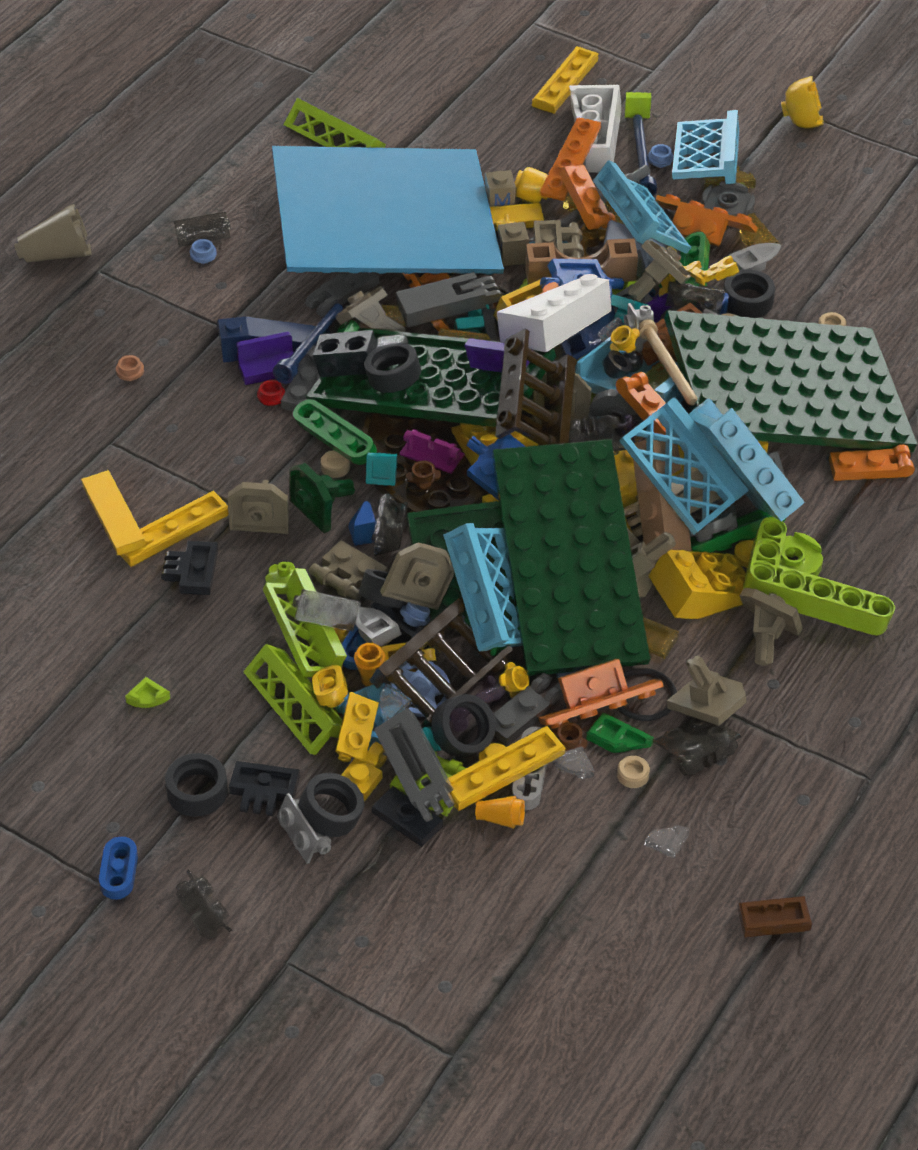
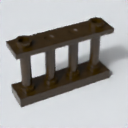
(556, 393)
(434, 637)

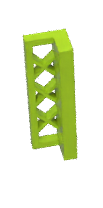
(330, 122)
(323, 641)
(302, 689)

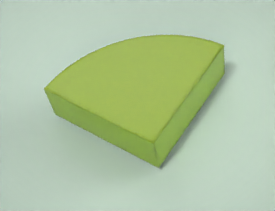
(147, 694)

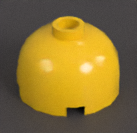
(803, 103)

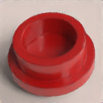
(270, 393)

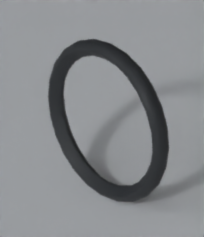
(663, 677)

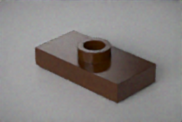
(774, 916)

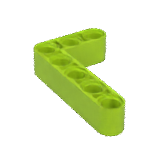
(811, 593)

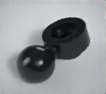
(619, 365)

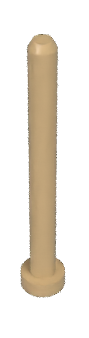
(648, 331)

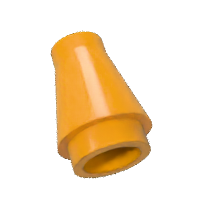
(368, 659)
(501, 811)

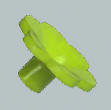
(280, 573)

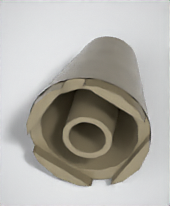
(55, 238)

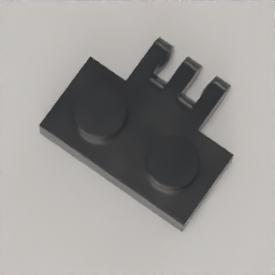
(192, 568)
(262, 785)

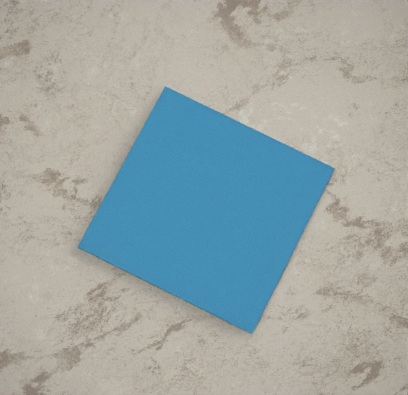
(384, 210)

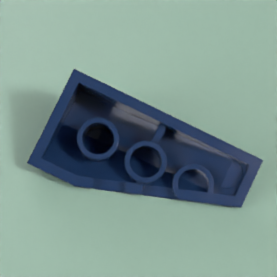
(246, 328)

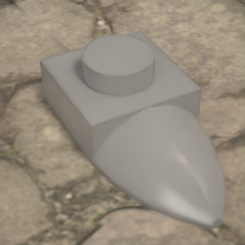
(755, 256)
(376, 626)

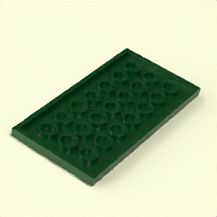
(444, 391)
(569, 557)

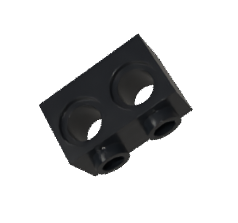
(343, 352)

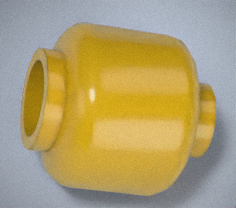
(529, 184)

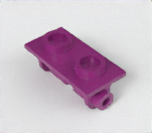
(439, 453)

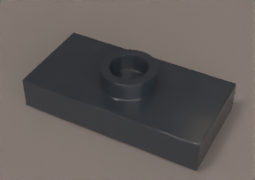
(399, 813)

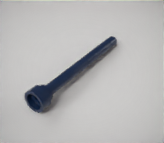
(648, 181)
(287, 368)

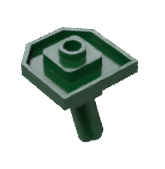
(316, 494)

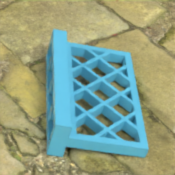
(725, 147)
(638, 208)
(697, 453)
(478, 587)

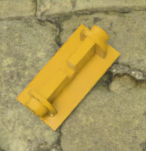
(356, 728)

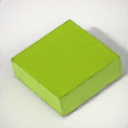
(637, 104)

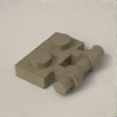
(551, 231)
(347, 563)

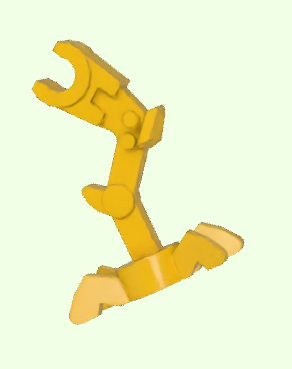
(717, 271)

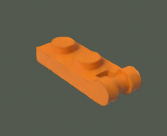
(586, 197)
(641, 397)
(871, 464)

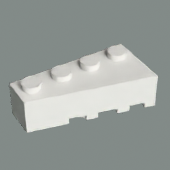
(603, 105)
(557, 313)

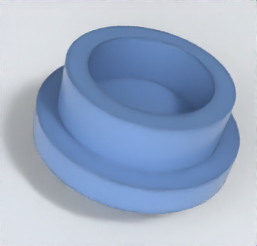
(660, 155)
(203, 251)
(415, 614)

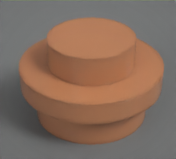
(129, 368)

